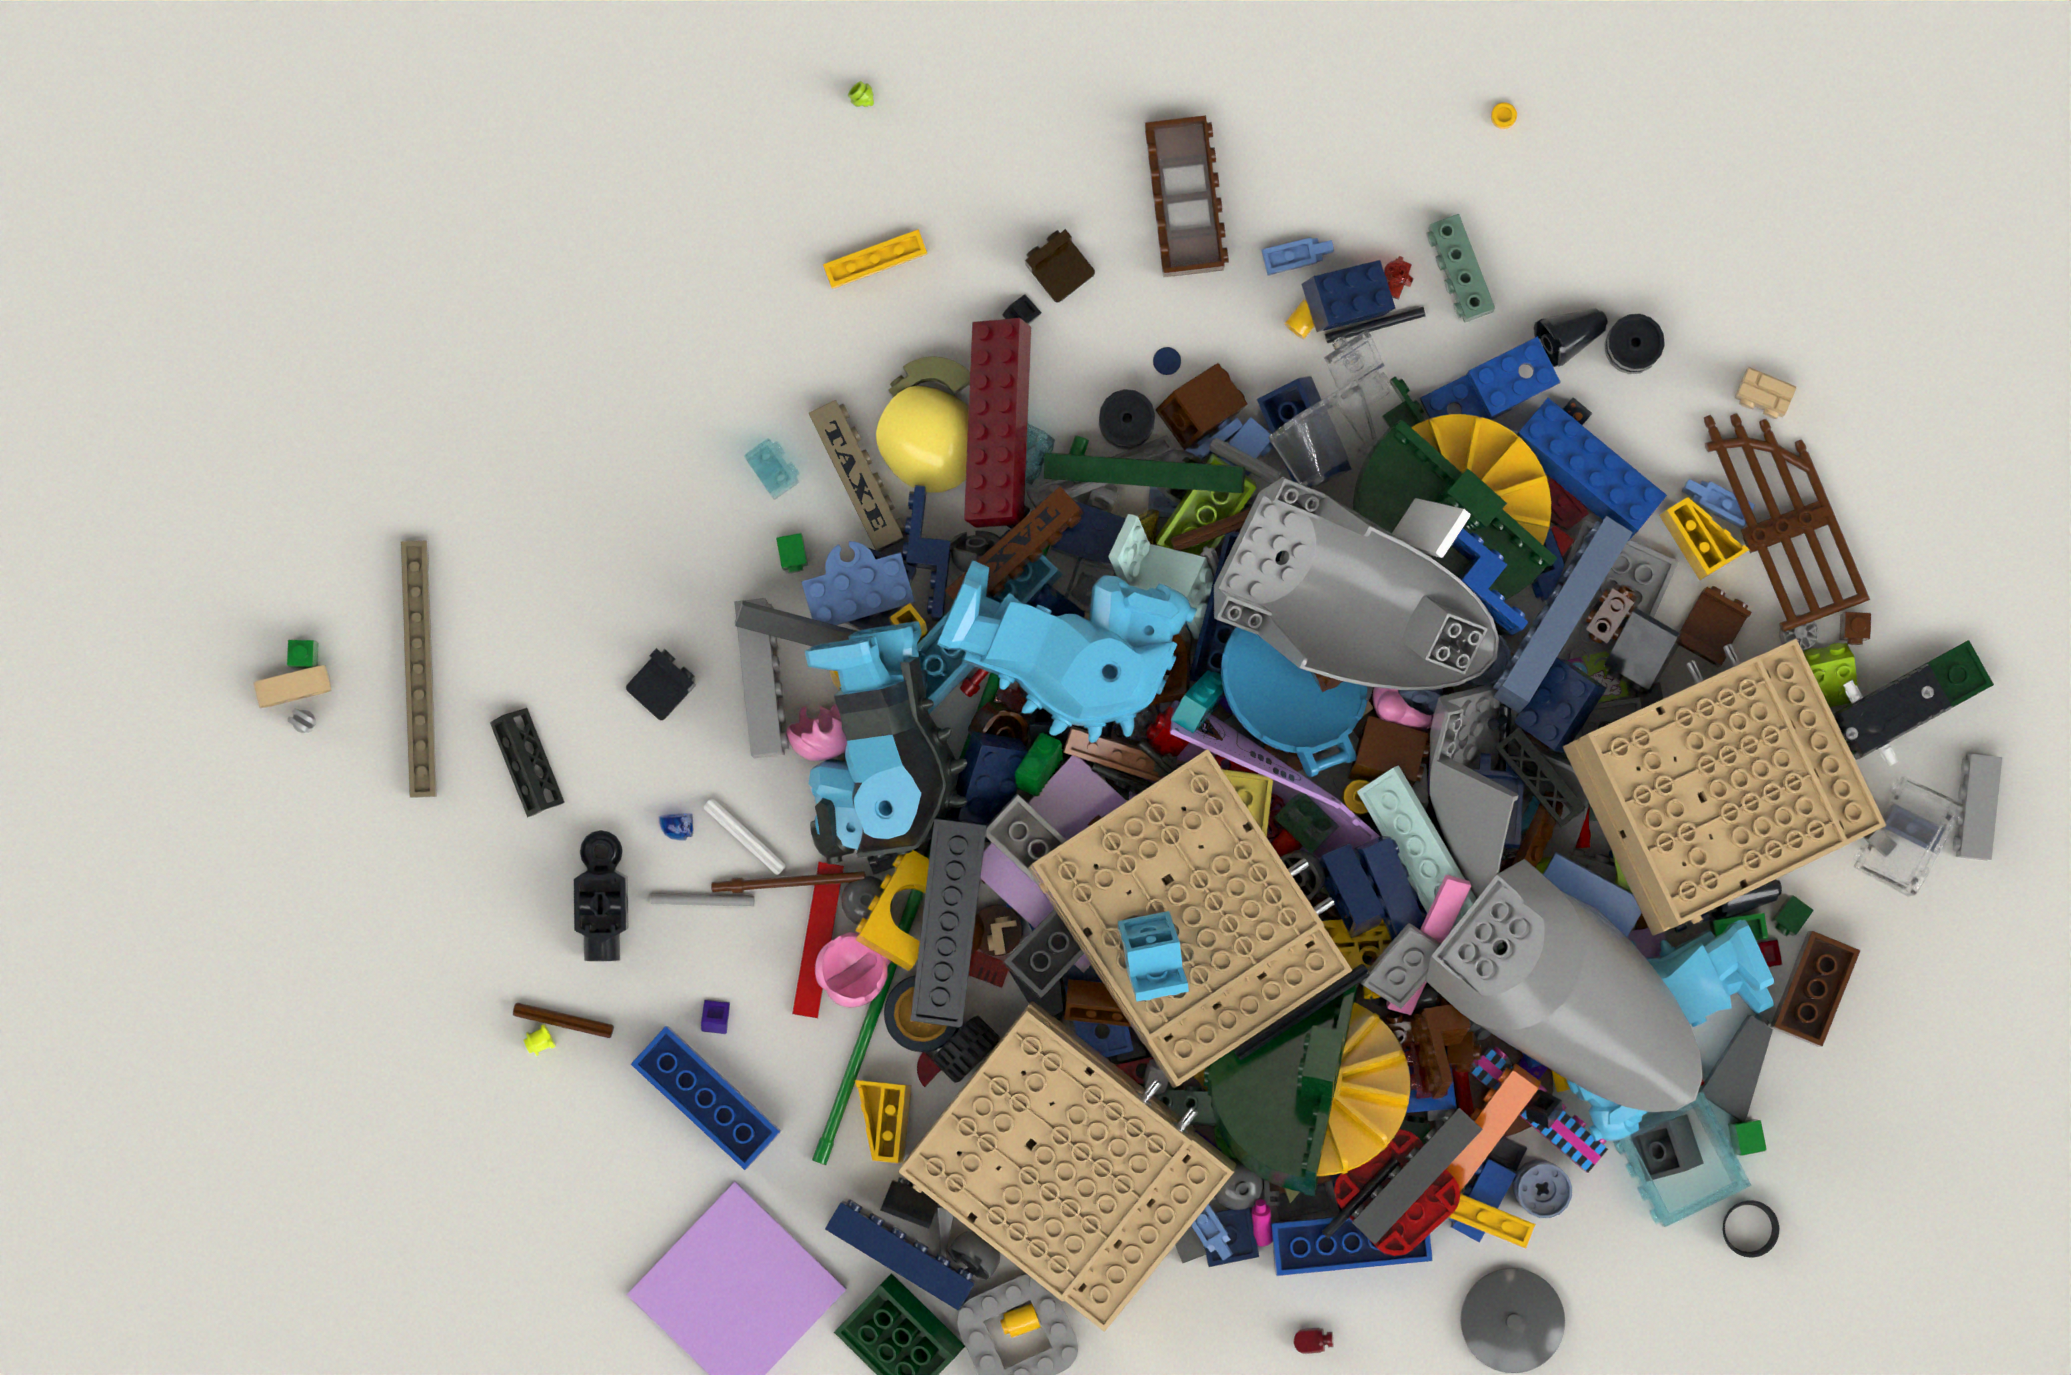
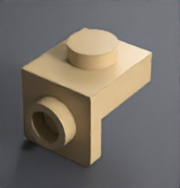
(996, 940)

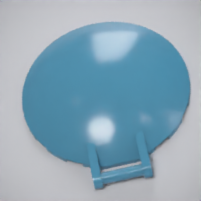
(1285, 703)

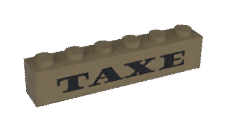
(856, 475)

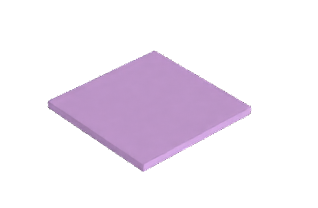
(1068, 805)
(736, 1288)

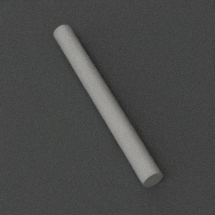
(716, 900)

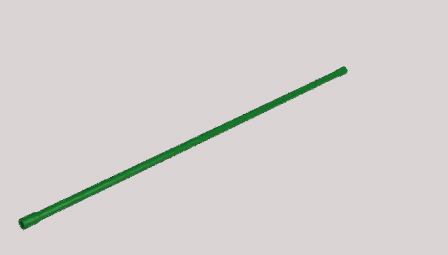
(826, 1142)

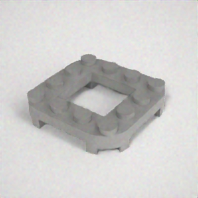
(1003, 1298)

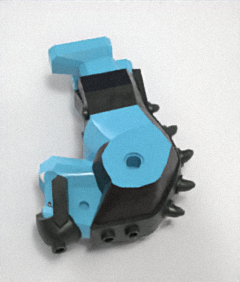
(895, 755)

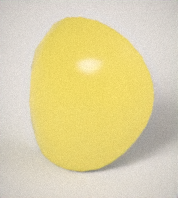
(925, 438)

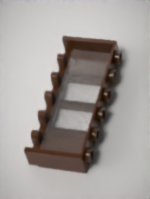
(1186, 196)

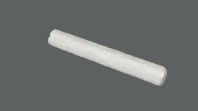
(744, 836)

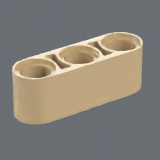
(292, 686)

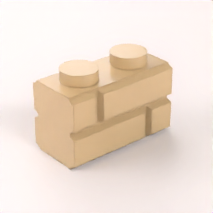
(1765, 393)

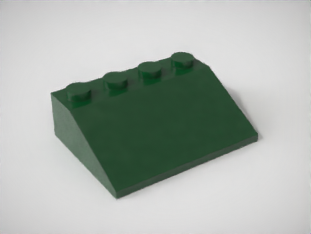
(898, 1333)

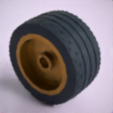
(912, 1034)

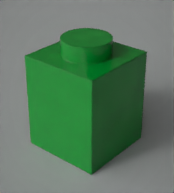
(792, 552)
(302, 653)

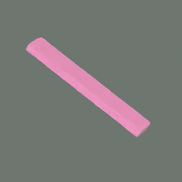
(1439, 922)

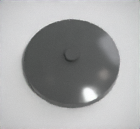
(1512, 1320)

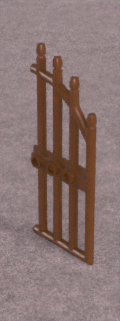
(1787, 525)

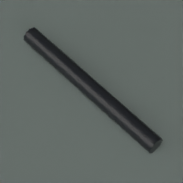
(1376, 324)
(1360, 1197)

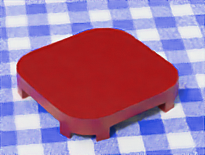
(1423, 1215)

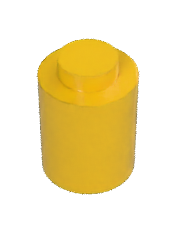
(1300, 321)
(1020, 1321)

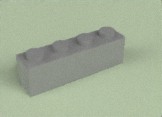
(1980, 807)

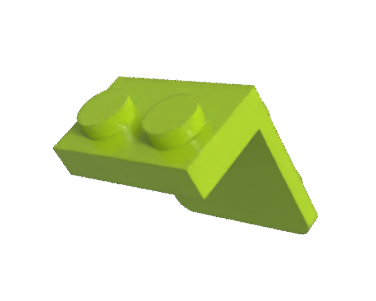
(1832, 669)

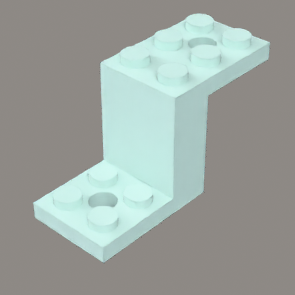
(1148, 565)

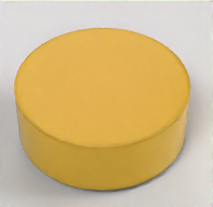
(1503, 115)

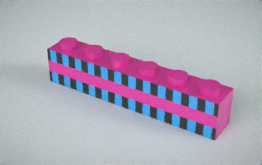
(1565, 1133)

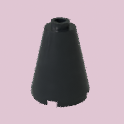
(1569, 333)
(1758, 897)

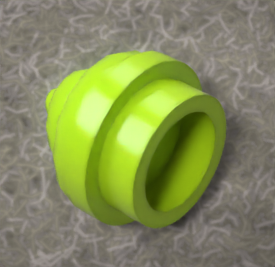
(861, 95)

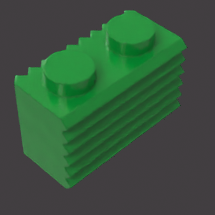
(1039, 764)

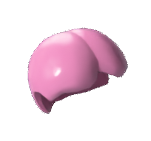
(1393, 708)
(850, 971)

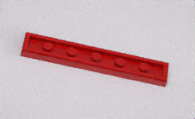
(818, 934)

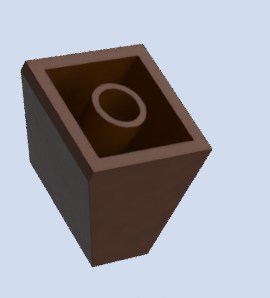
(1201, 406)
(1387, 745)

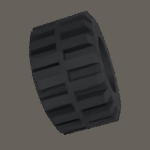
(966, 1049)

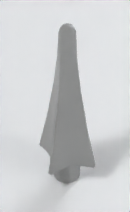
(945, 1224)

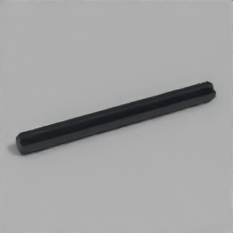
(1302, 1011)

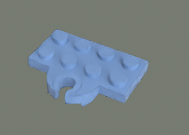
(857, 586)

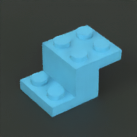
(1153, 956)

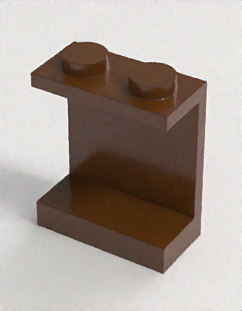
(1713, 625)

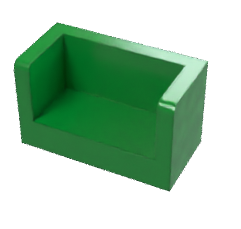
(1756, 923)
(1747, 1137)

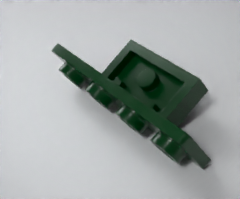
(1408, 410)

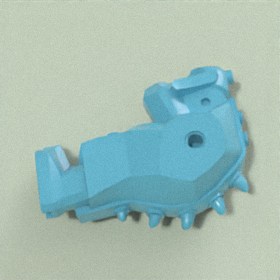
(1071, 664)
(1701, 978)

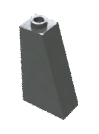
(1738, 1069)

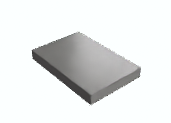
(1402, 966)

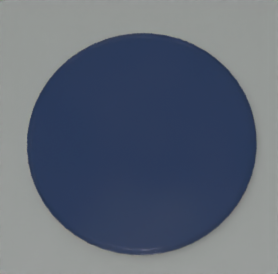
(1167, 361)

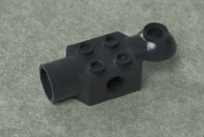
(601, 899)

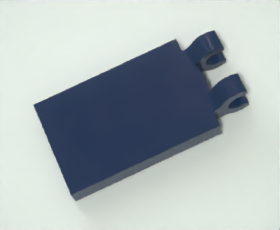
(1512, 782)

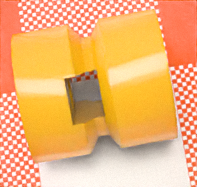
(1351, 798)

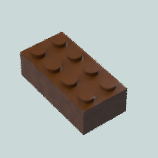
(1815, 988)

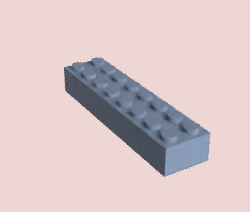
(1564, 611)

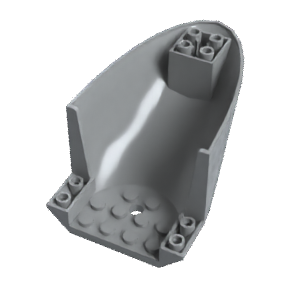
(1350, 596)
(1470, 806)
(1568, 993)

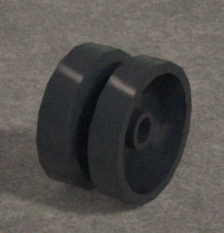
(1649, 346)
(1124, 434)

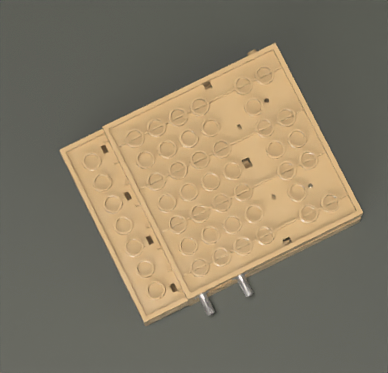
(1724, 786)
(1239, 915)
(1068, 1166)

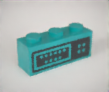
(1199, 702)

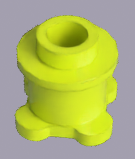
(539, 1040)

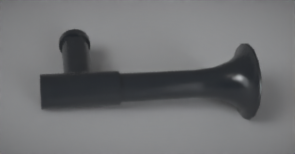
(1502, 721)

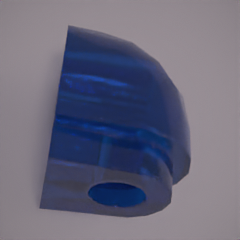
(677, 826)

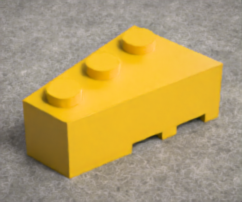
(1700, 538)
(886, 1118)

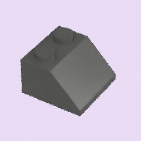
(1669, 1148)

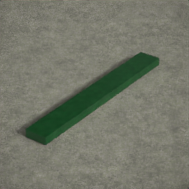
(1144, 472)

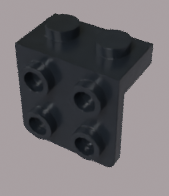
(661, 684)

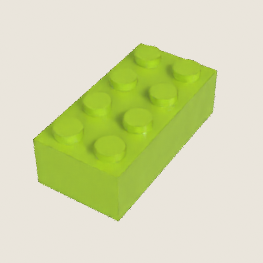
(1203, 508)

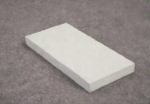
(1431, 526)

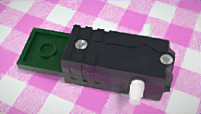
(1910, 701)

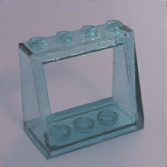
(1720, 1143)

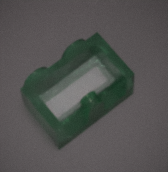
(1306, 821)

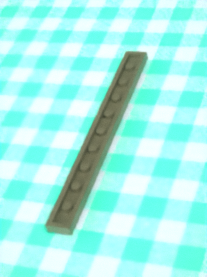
(418, 669)

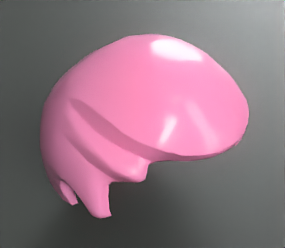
(818, 737)

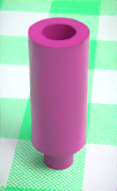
(1262, 1223)

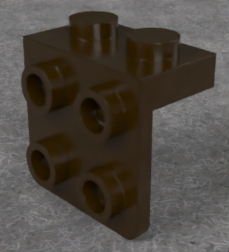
(1059, 266)

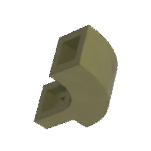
(932, 369)

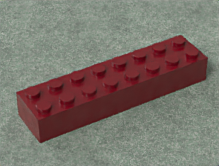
(997, 423)

